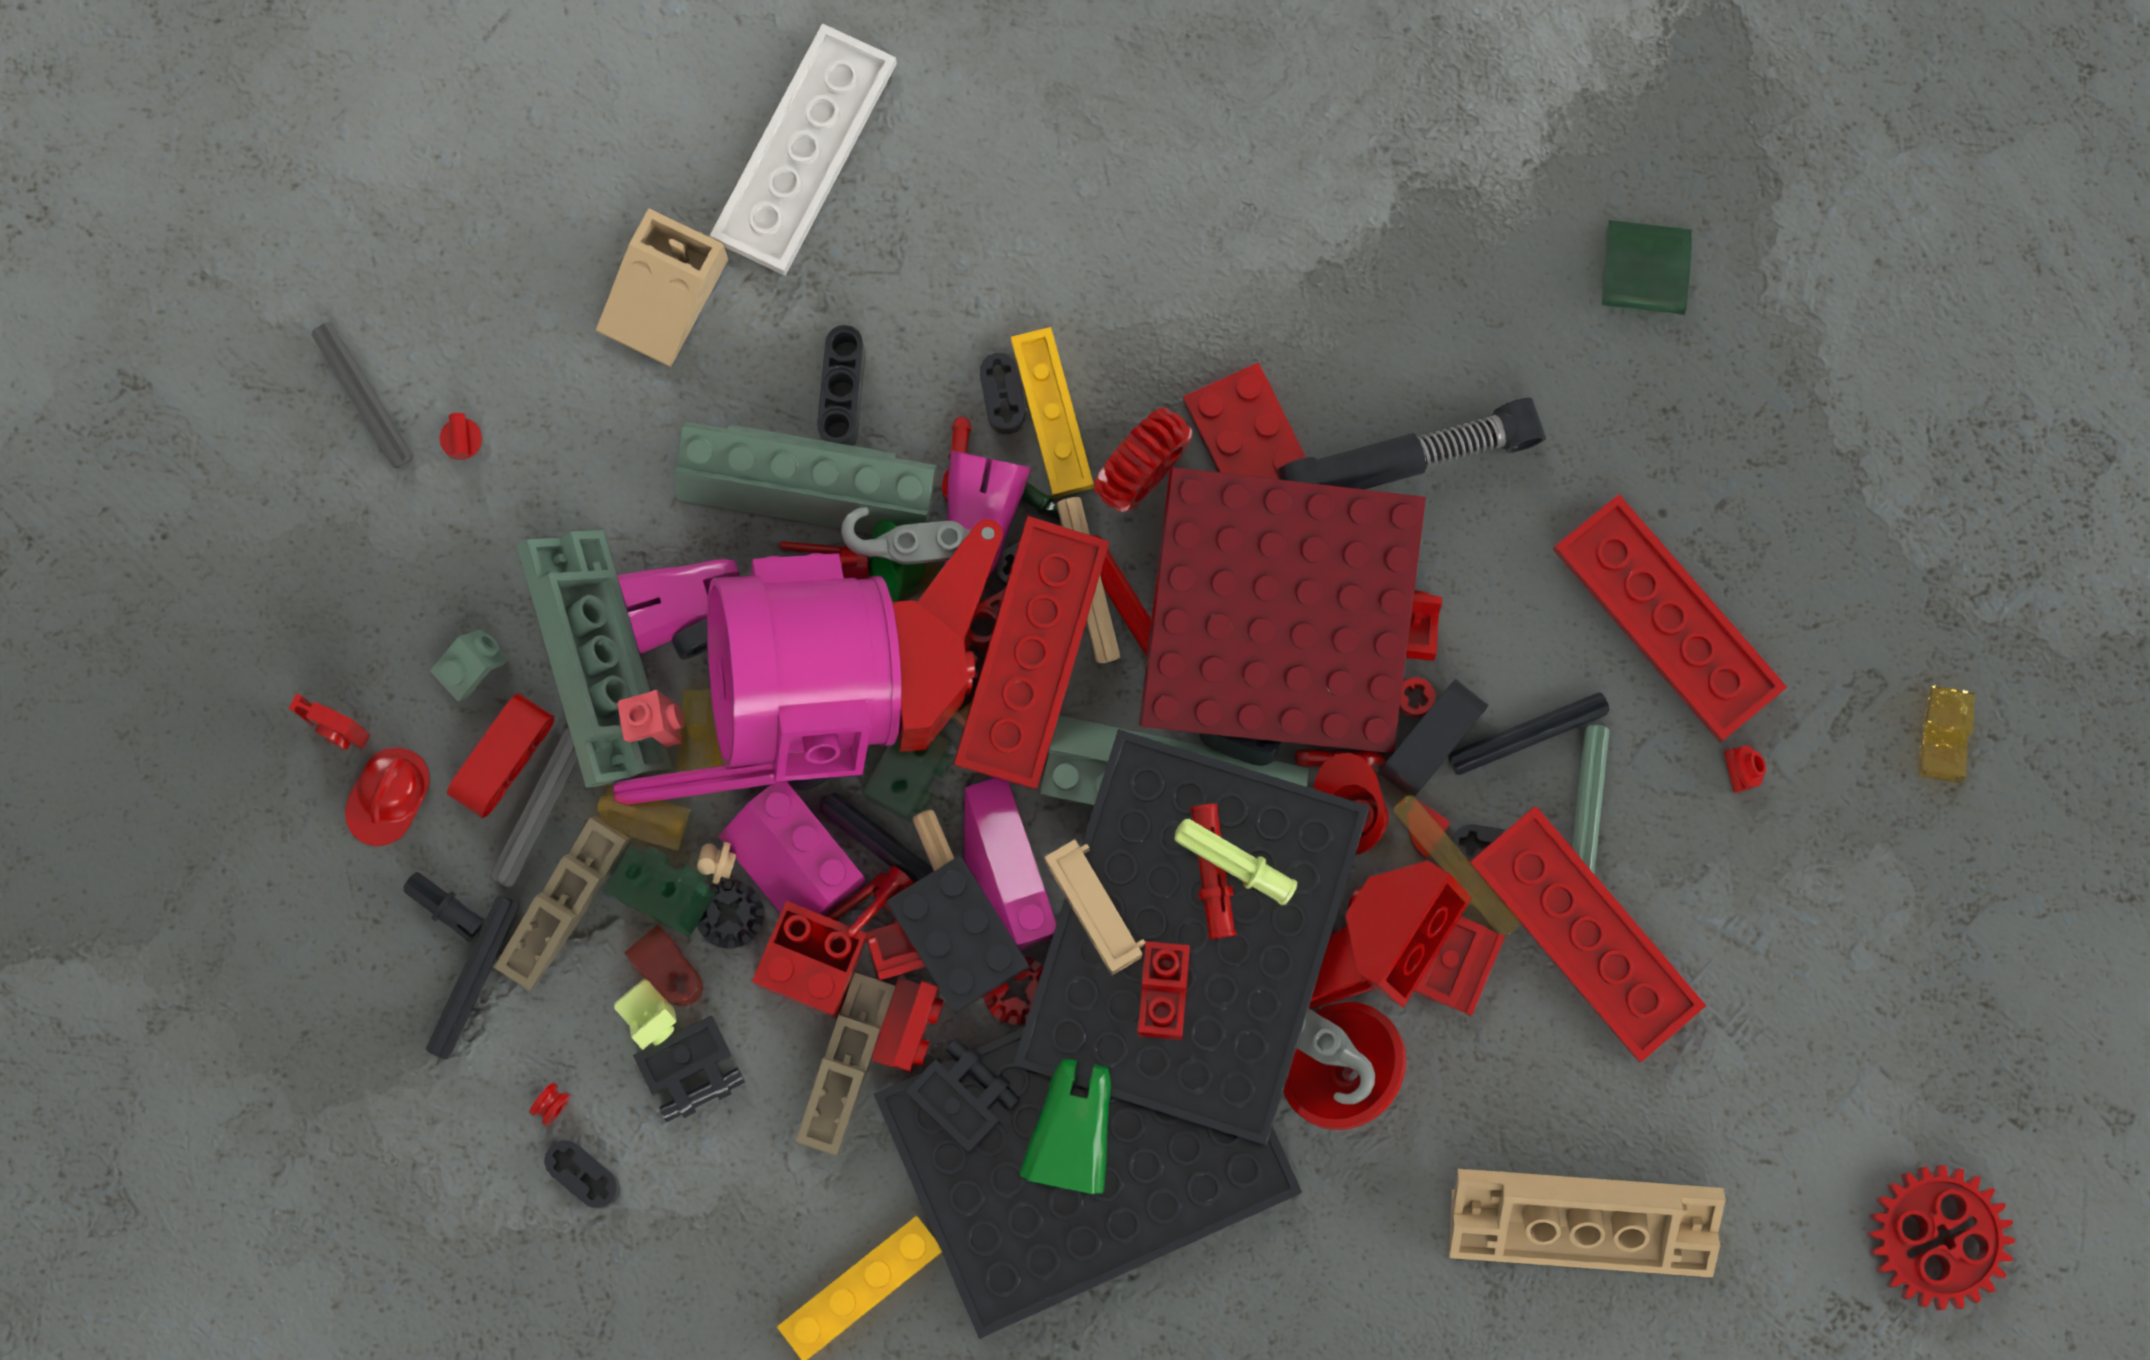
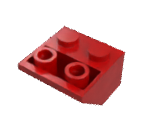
(810, 960)

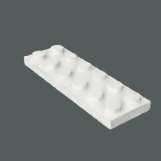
(803, 149)

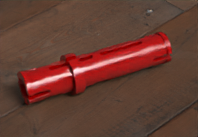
(1214, 880)

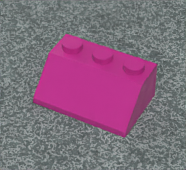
(791, 852)

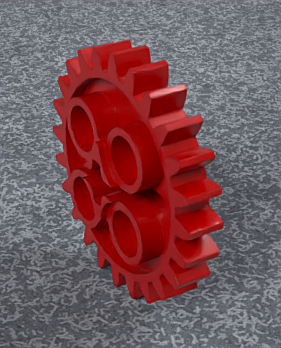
(1958, 1272)

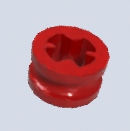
(1428, 695)
(549, 1104)

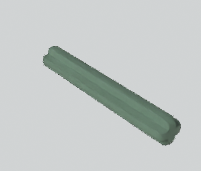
(1590, 793)

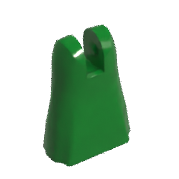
(1071, 1133)

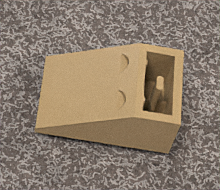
(661, 287)

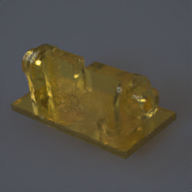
(648, 821)

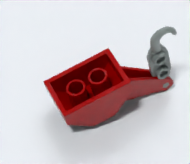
(935, 627)
(1386, 946)

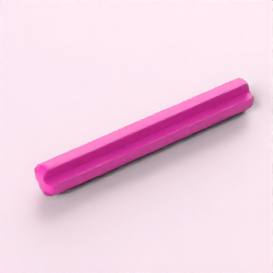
(692, 783)

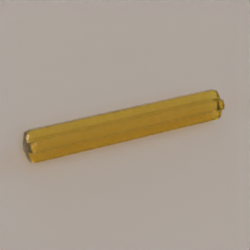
(1455, 862)

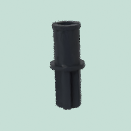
(443, 906)

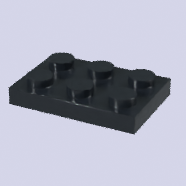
(957, 934)

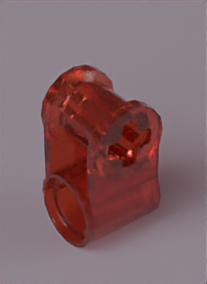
(661, 963)

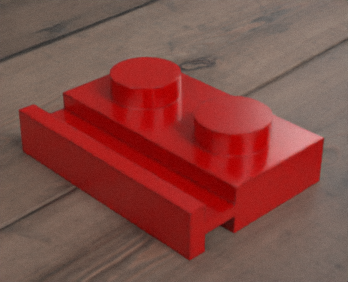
(330, 724)
(1461, 966)

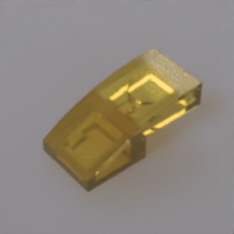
(1946, 734)

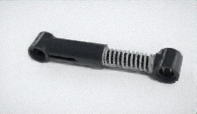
(1512, 427)

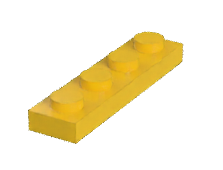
(1052, 412)
(860, 1289)

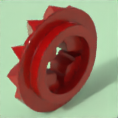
(1014, 1010)

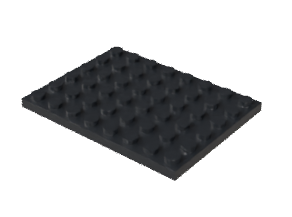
(1242, 990)
(1038, 1244)

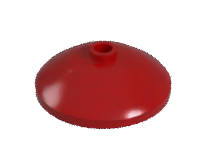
(1312, 1084)

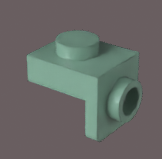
(468, 663)

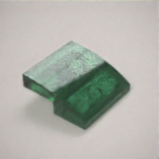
(1646, 267)

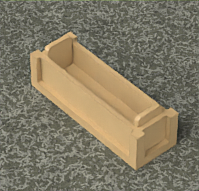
(1093, 907)

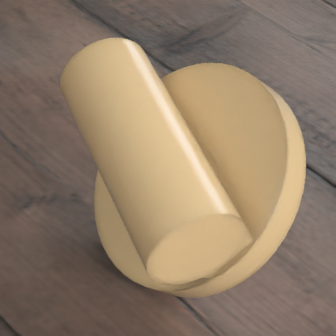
(716, 861)

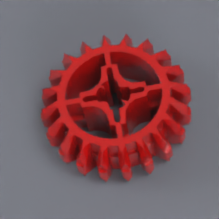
(1142, 460)

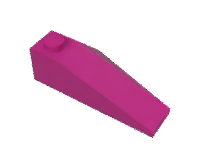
(1004, 863)

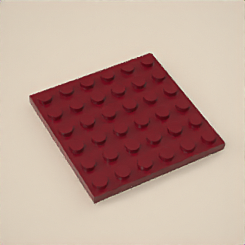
(1281, 610)

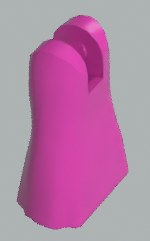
(984, 490)
(670, 599)

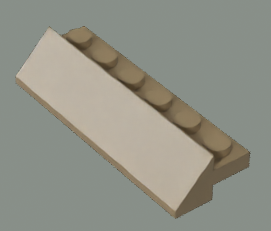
(1585, 1222)

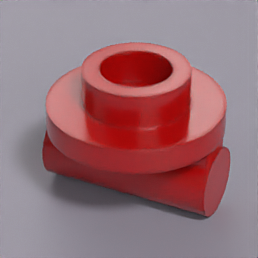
(460, 437)
(1745, 768)

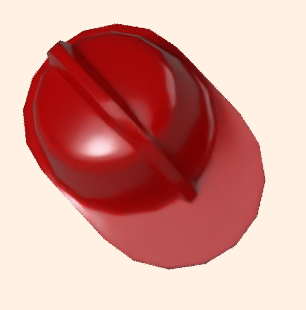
(1355, 780)
(387, 796)

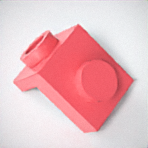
(651, 716)

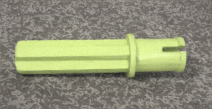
(1251, 870)

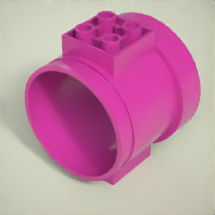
(802, 667)

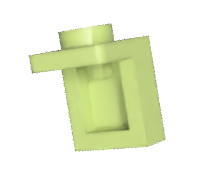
(646, 1014)

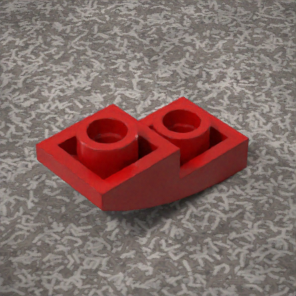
(1164, 990)

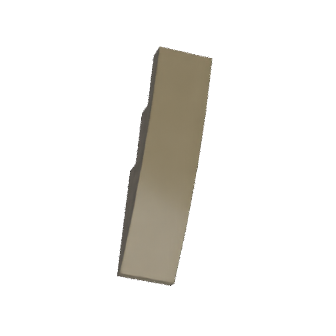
(562, 903)
(845, 1064)

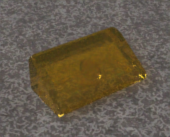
(699, 734)

